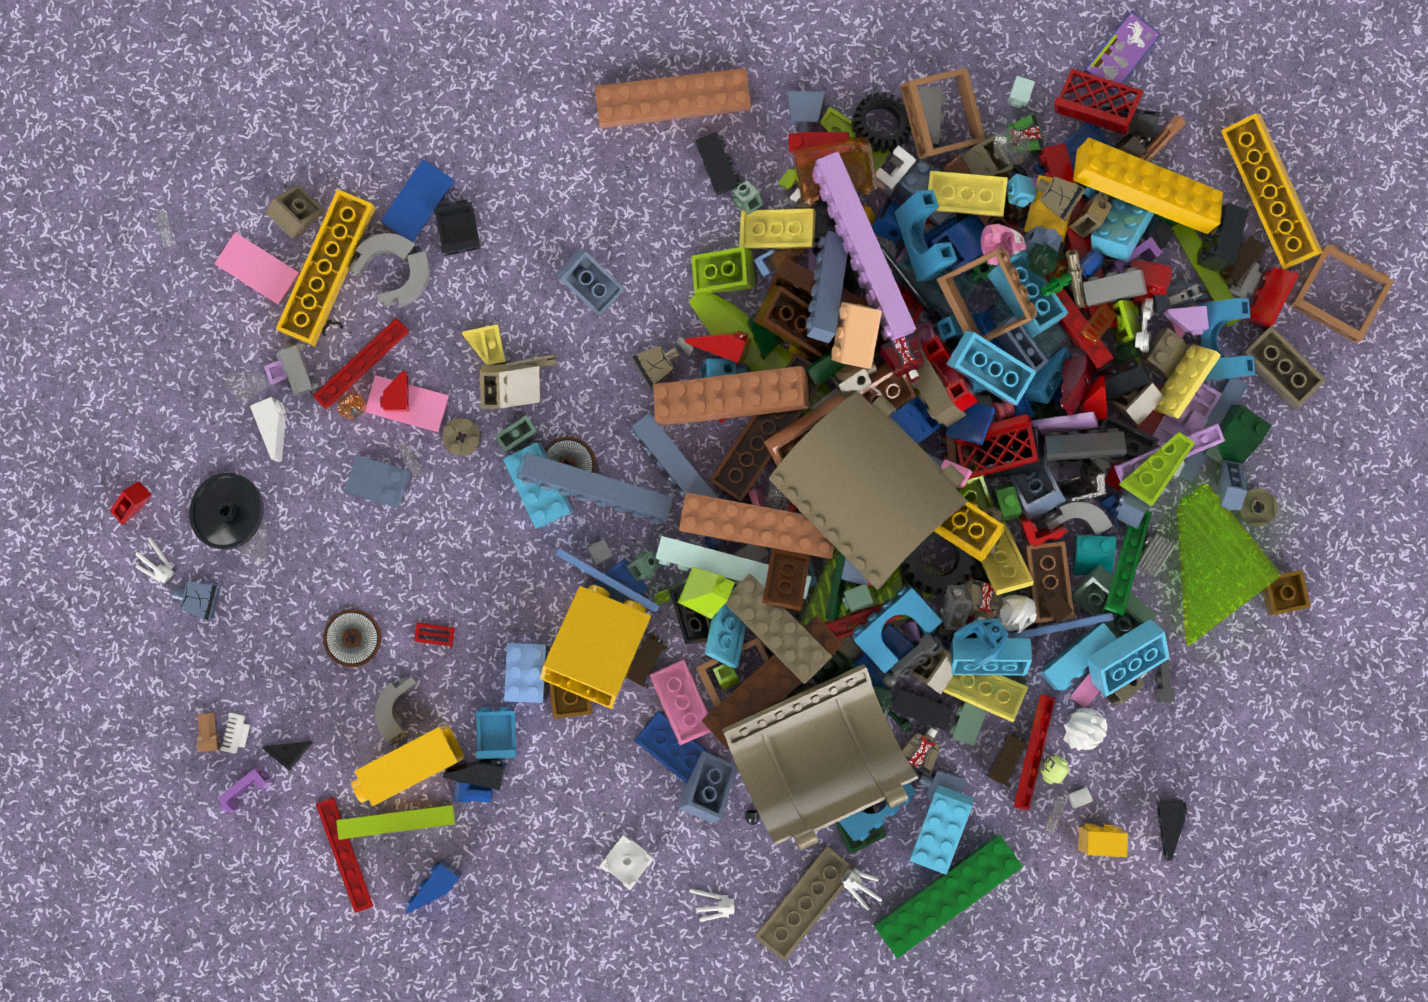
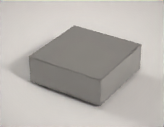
(600, 551)

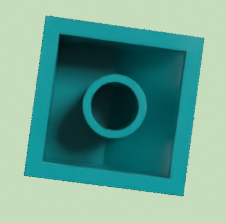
(1091, 552)

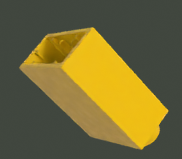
(596, 645)
(407, 765)

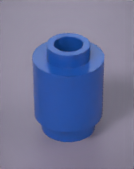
(1091, 263)

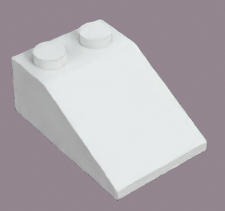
(271, 423)

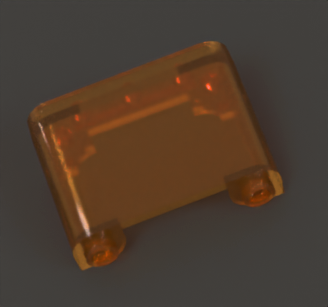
(857, 159)

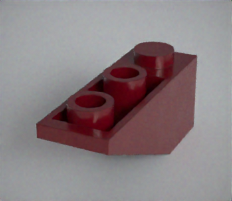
(1076, 380)

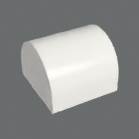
(1080, 797)

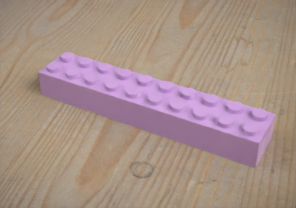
(862, 247)

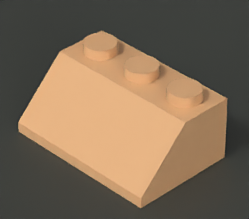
(856, 335)

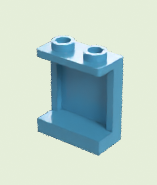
(496, 733)

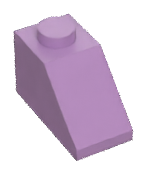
(1189, 319)

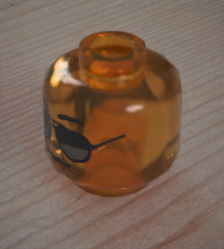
(351, 406)

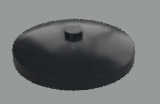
(226, 511)

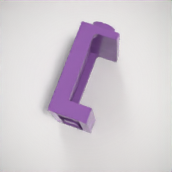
(1148, 249)
(257, 775)

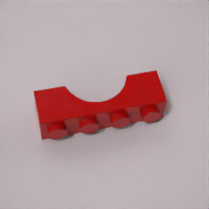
(955, 382)

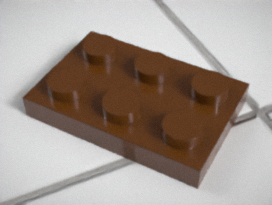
(786, 579)

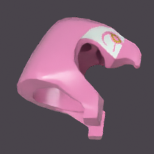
(999, 235)

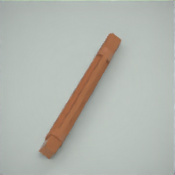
(1161, 140)

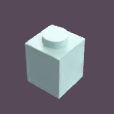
(1020, 92)

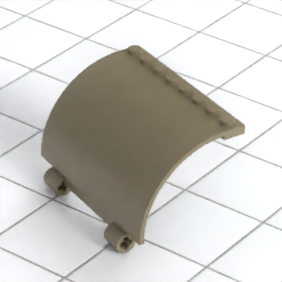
(868, 486)
(819, 758)

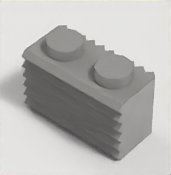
(1154, 554)

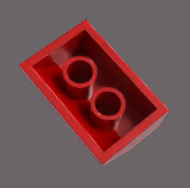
(1271, 296)

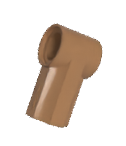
(208, 736)

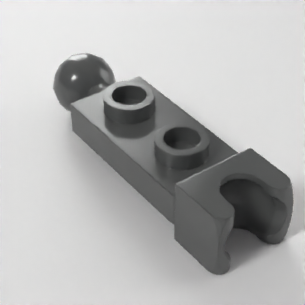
(903, 668)
(1164, 692)

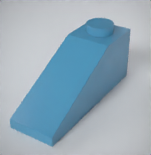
(1047, 378)

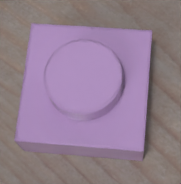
(275, 372)

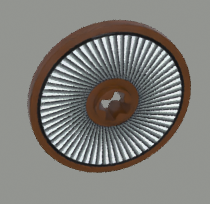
(574, 451)
(365, 645)

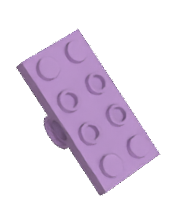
(1193, 417)

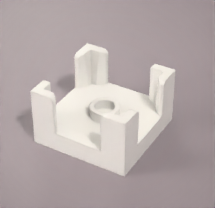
(904, 164)
(627, 861)

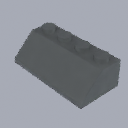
(1084, 445)

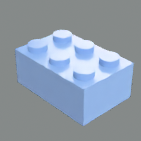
(524, 671)

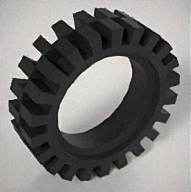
(889, 104)

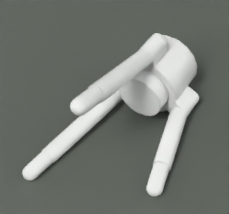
(162, 572)
(852, 880)
(724, 907)

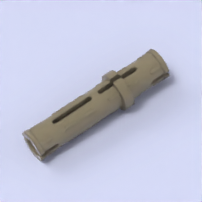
(1075, 271)
(542, 361)

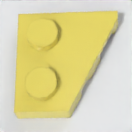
(487, 344)

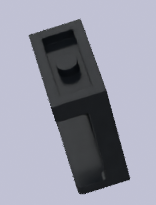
(457, 228)

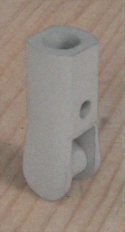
(1182, 297)

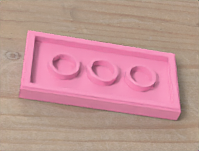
(257, 268)
(425, 406)
(680, 701)

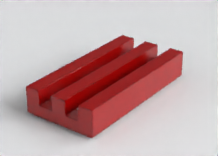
(451, 636)

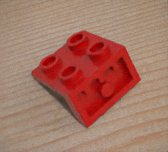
(1038, 537)

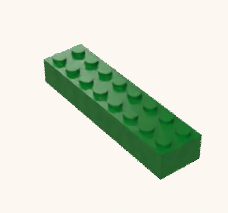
(947, 895)

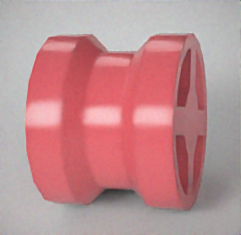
(1003, 410)

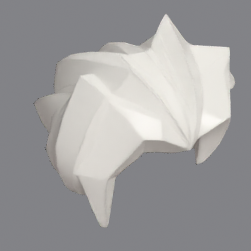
(1016, 612)
(1085, 729)

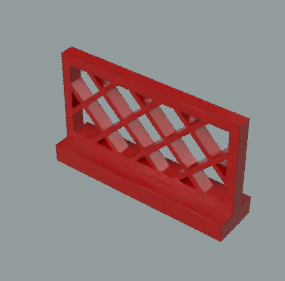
(1096, 116)
(997, 430)

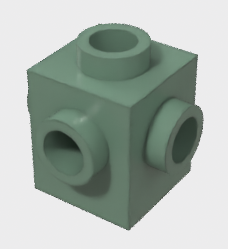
(747, 197)
(644, 565)

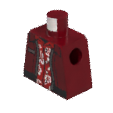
(903, 356)

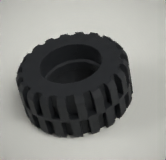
(937, 583)

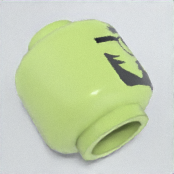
(1054, 769)

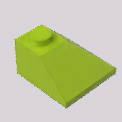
(705, 592)

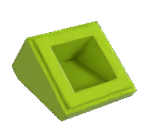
(788, 180)
(726, 676)

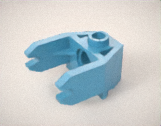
(990, 633)

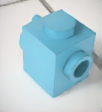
(1020, 190)

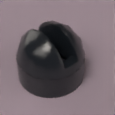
(752, 817)

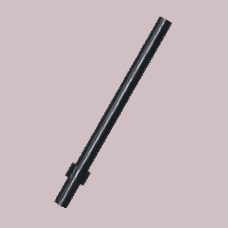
(934, 316)

